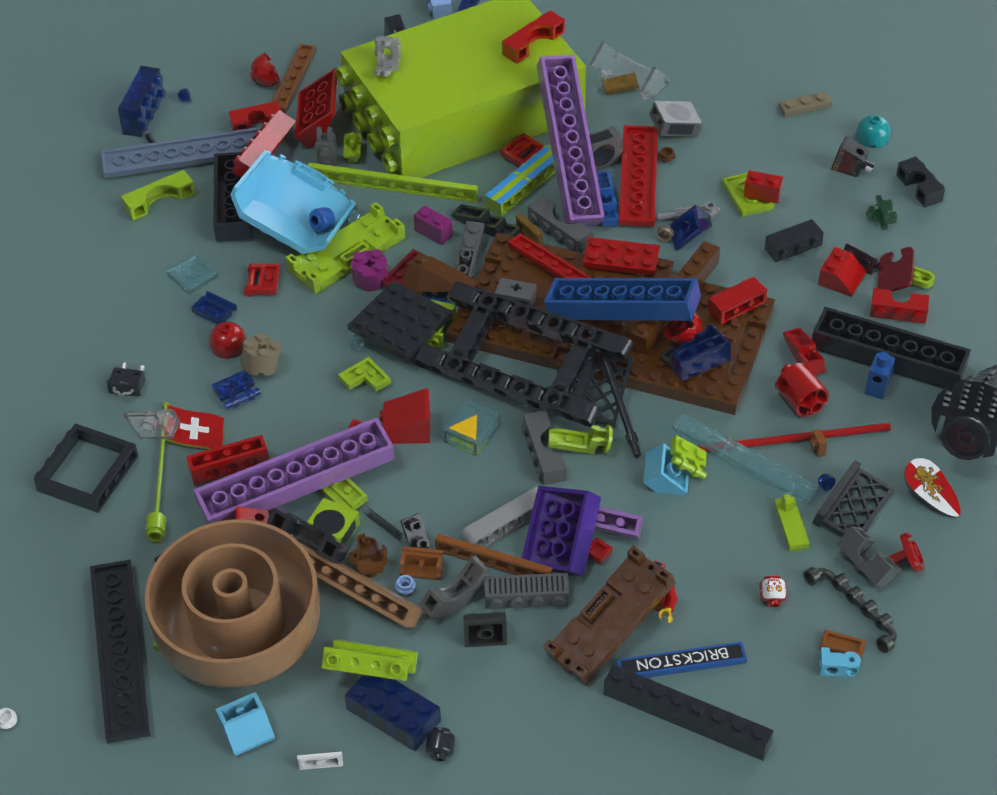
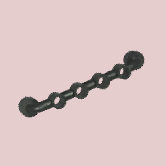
(885, 642)

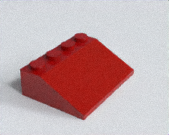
(315, 108)

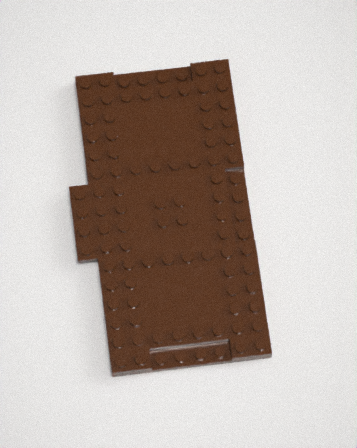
(712, 389)

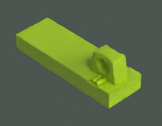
(791, 523)

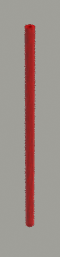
(808, 435)

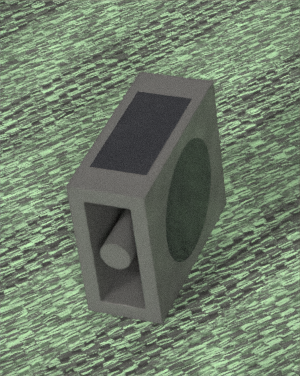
(675, 118)
(606, 147)

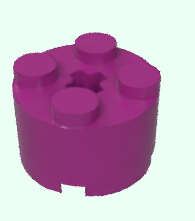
(369, 269)

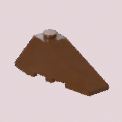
(433, 276)

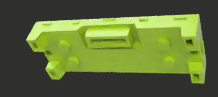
(324, 267)

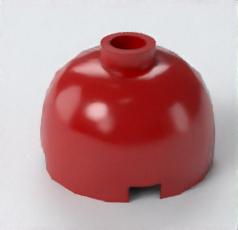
(264, 71)
(683, 331)
(227, 340)

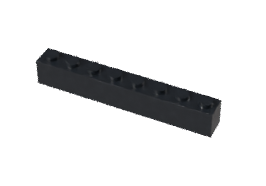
(688, 712)

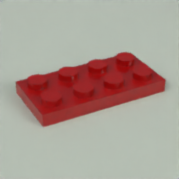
(621, 256)

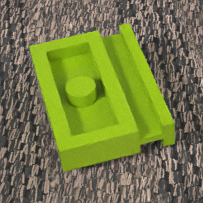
(346, 494)

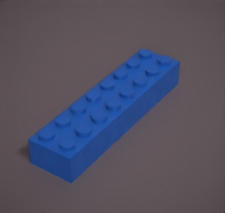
(624, 298)

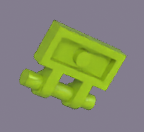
(688, 457)

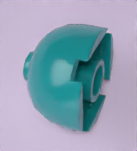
(873, 131)

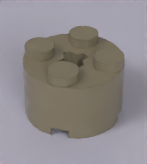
(260, 355)

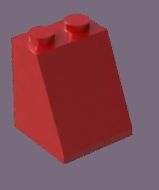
(407, 418)

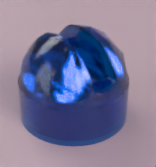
(184, 95)
(826, 481)

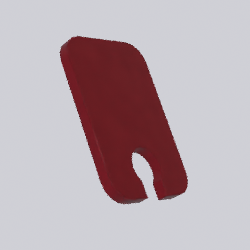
(896, 274)

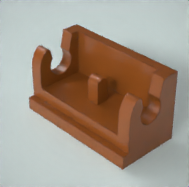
(421, 563)

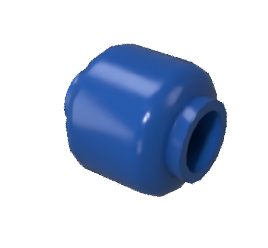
(321, 219)

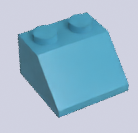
(662, 474)

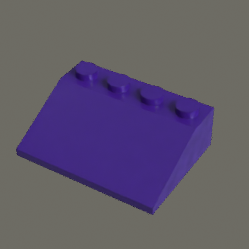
(561, 529)

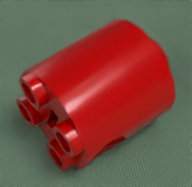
(802, 389)

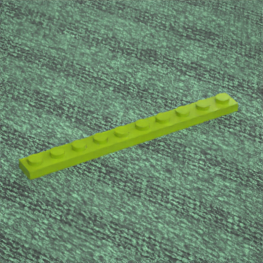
(398, 183)

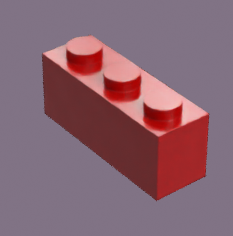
(737, 300)

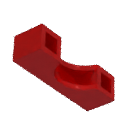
(545, 27)

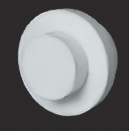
(7, 718)

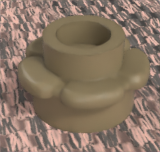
(662, 236)

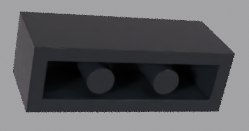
(794, 240)

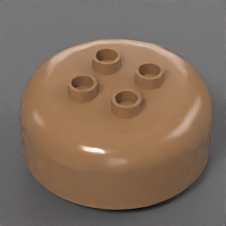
(233, 603)

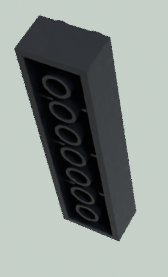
(913, 353)

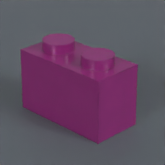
(433, 225)

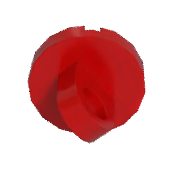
(911, 553)

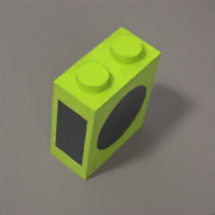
(335, 519)

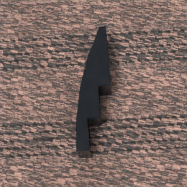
(492, 223)

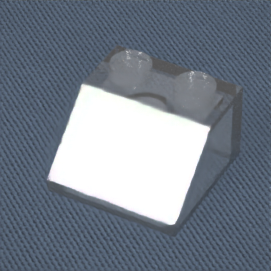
(153, 423)

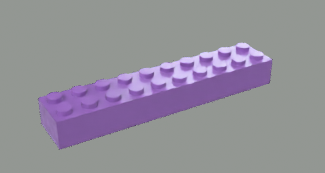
(570, 140)
(297, 472)

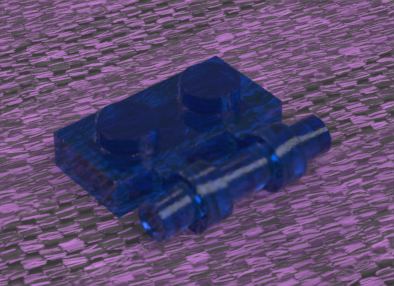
(234, 385)

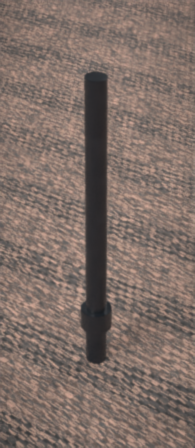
(630, 436)

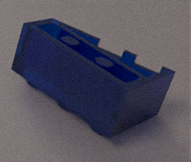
(701, 353)

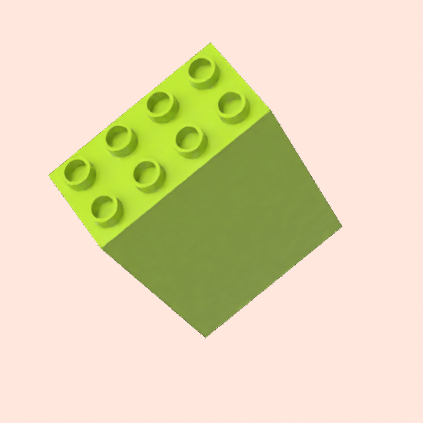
(451, 89)

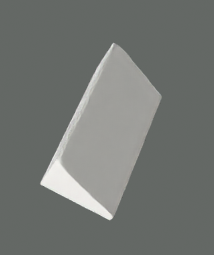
(320, 760)

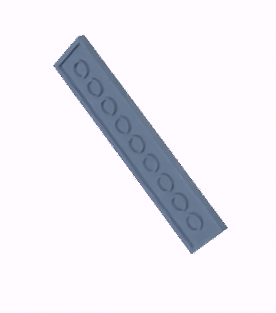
(173, 153)

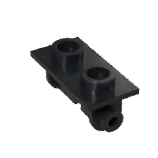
(866, 260)

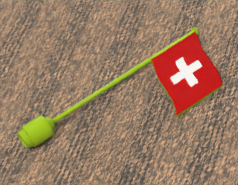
(196, 431)

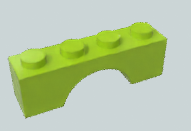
(174, 186)

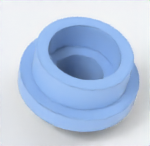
(405, 580)

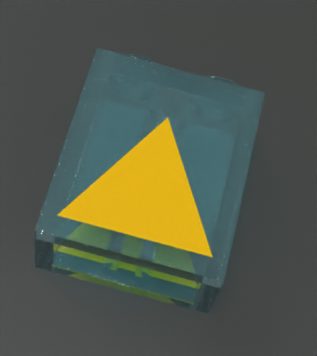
(471, 427)

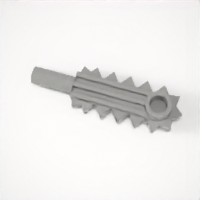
(709, 207)

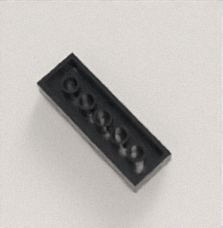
(225, 217)

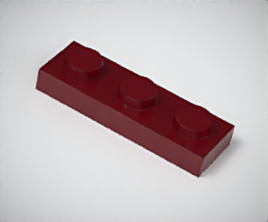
(398, 272)

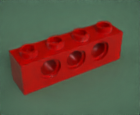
(226, 459)

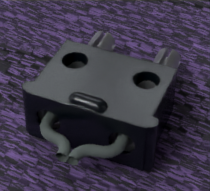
(126, 381)

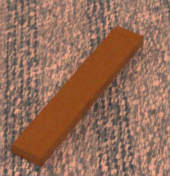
(294, 76)
(489, 557)

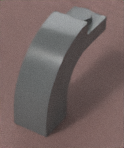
(449, 599)

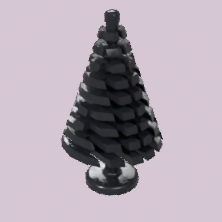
(969, 416)

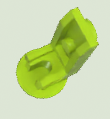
(581, 441)

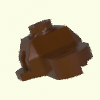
(367, 556)

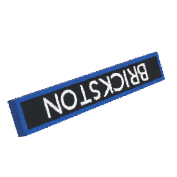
(685, 660)

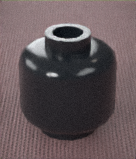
(440, 743)

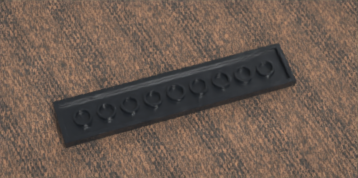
(119, 652)

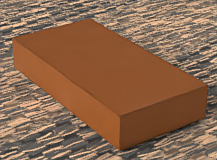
(842, 643)

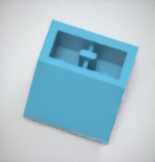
(245, 724)

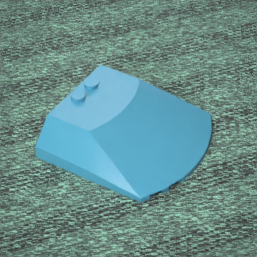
(281, 195)

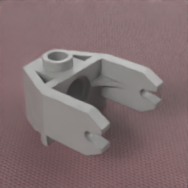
(387, 63)

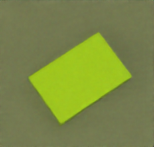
(734, 187)

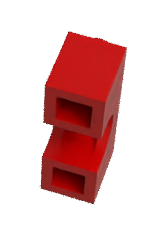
(245, 117)
(911, 311)

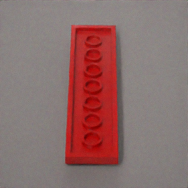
(638, 176)

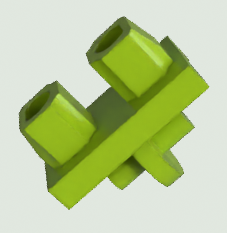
(352, 147)

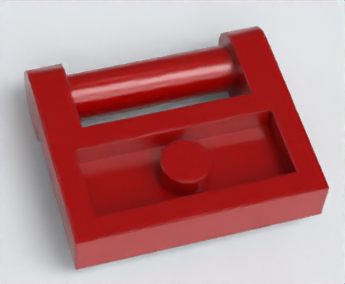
(519, 147)
(267, 281)

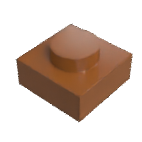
(818, 443)

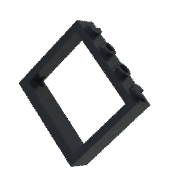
(109, 482)

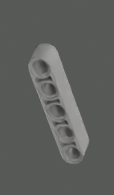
(501, 521)

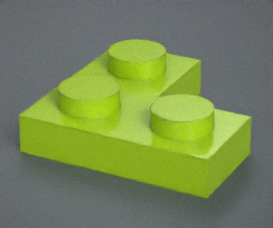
(367, 372)

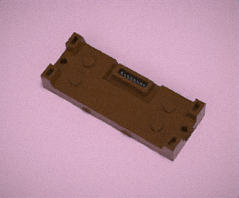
(610, 616)

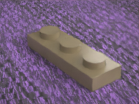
(805, 104)

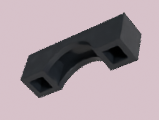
(309, 535)

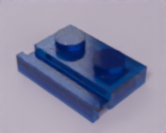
(214, 308)

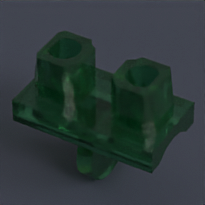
(880, 212)

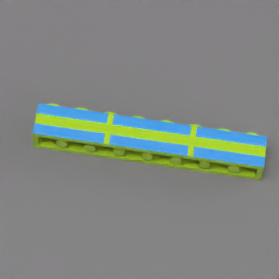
(521, 182)

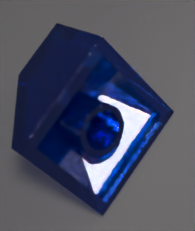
(690, 226)

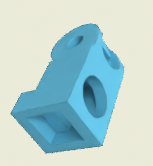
(838, 663)

